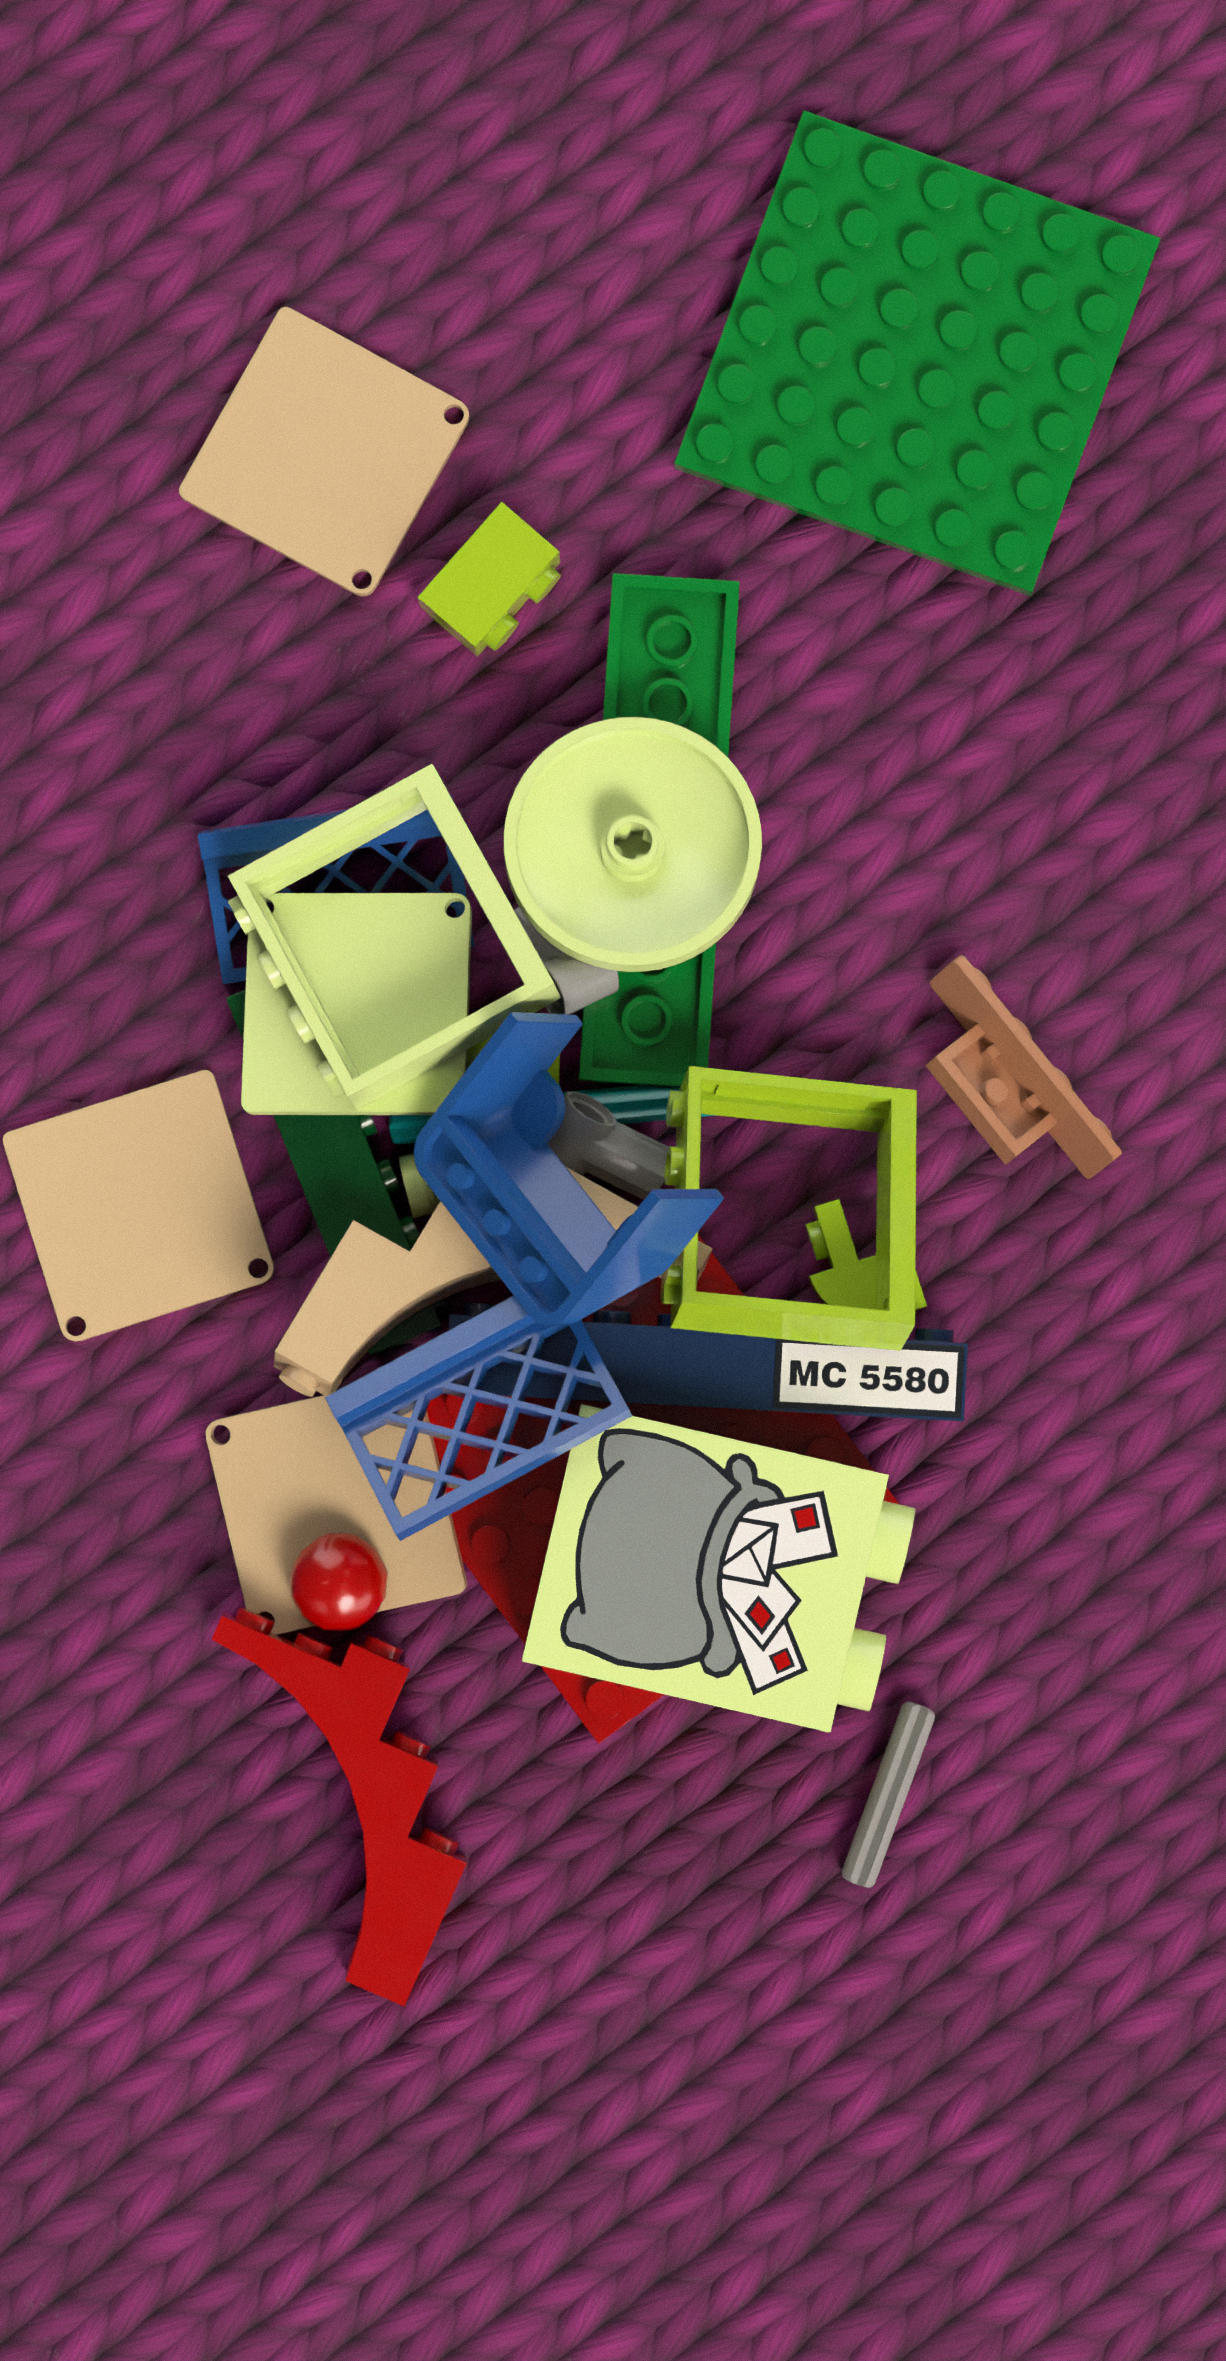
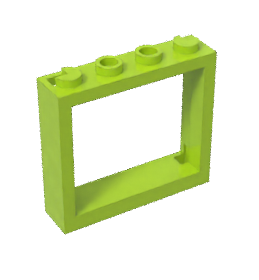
(814, 1103)

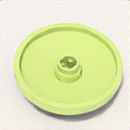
(632, 844)

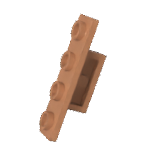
(1007, 1081)

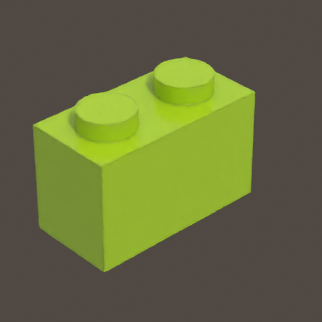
(491, 581)

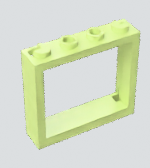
(331, 841)

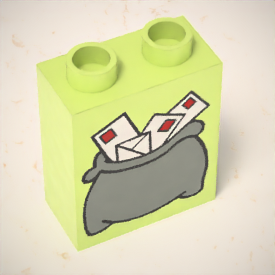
(717, 1572)

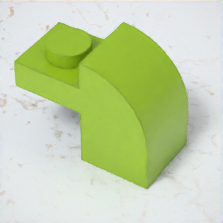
(849, 1280)

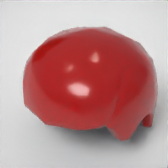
(338, 1582)

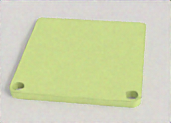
(387, 979)

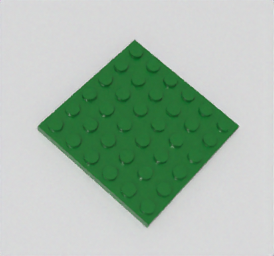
(916, 353)

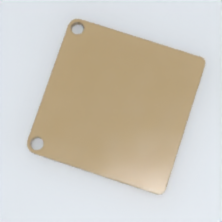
(324, 452)
(138, 1205)
(296, 1479)

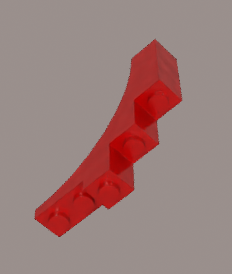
(350, 1702)

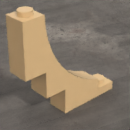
(378, 1285)

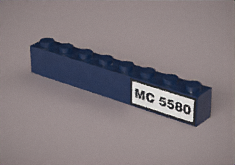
(751, 1371)

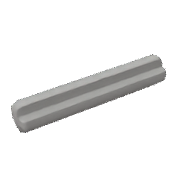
(888, 1794)

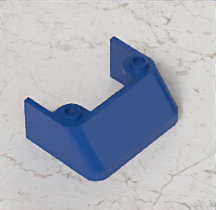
(520, 1203)

